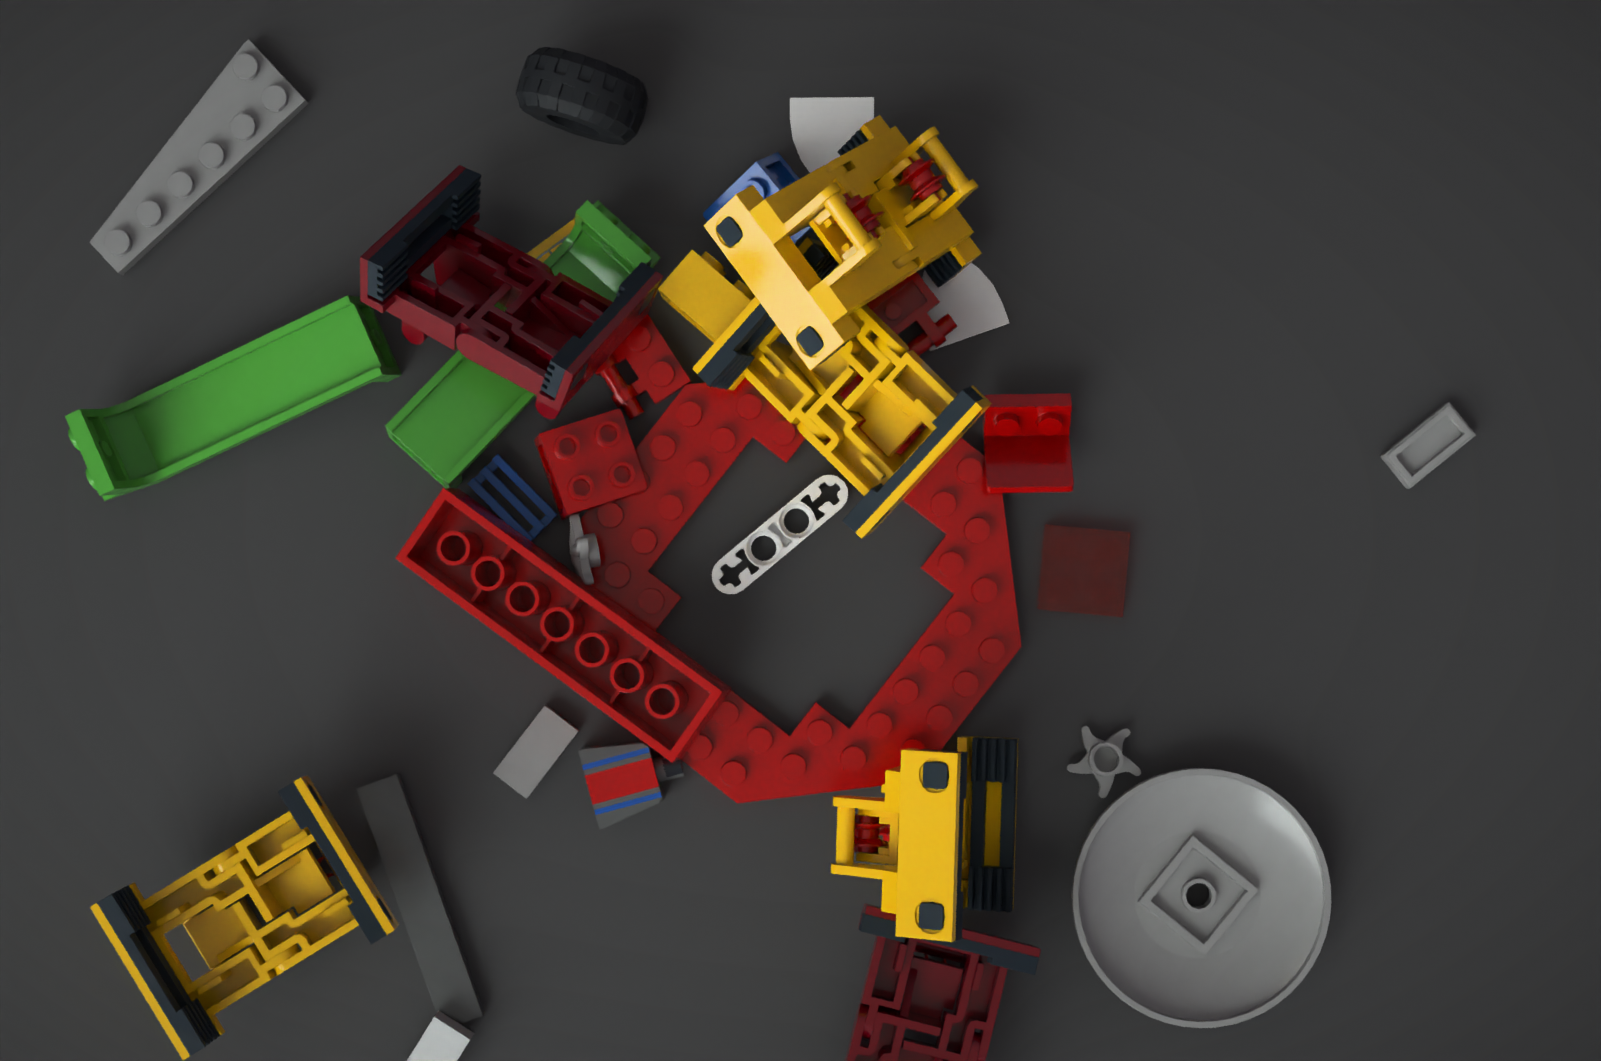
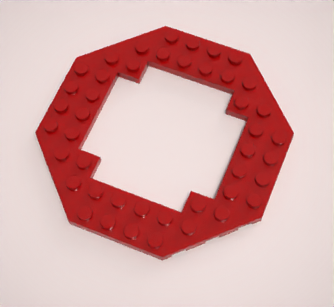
(930, 686)

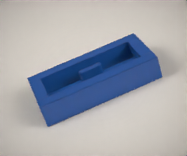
(487, 473)

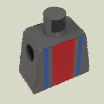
(625, 779)

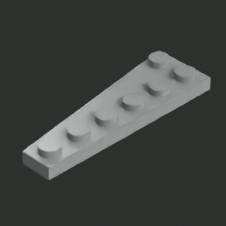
(217, 137)

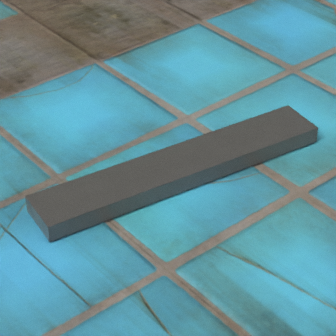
(420, 899)

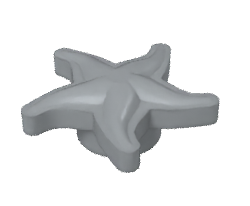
(583, 550)
(1104, 759)

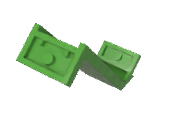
(232, 398)
(471, 406)

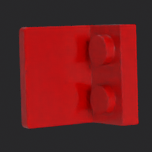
(1028, 443)
(590, 462)

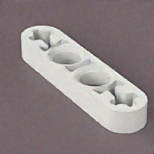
(775, 529)

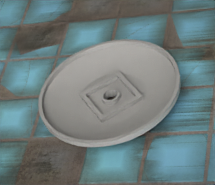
(1262, 908)

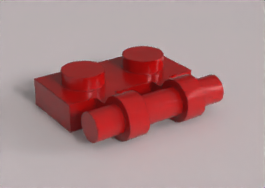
(909, 304)
(652, 362)

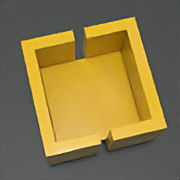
(704, 294)

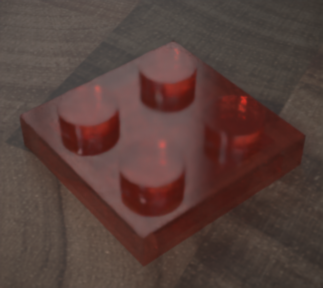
(1083, 570)

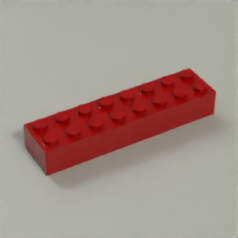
(563, 623)

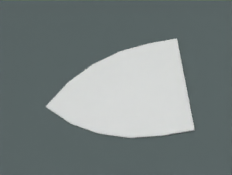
(826, 124)
(970, 303)

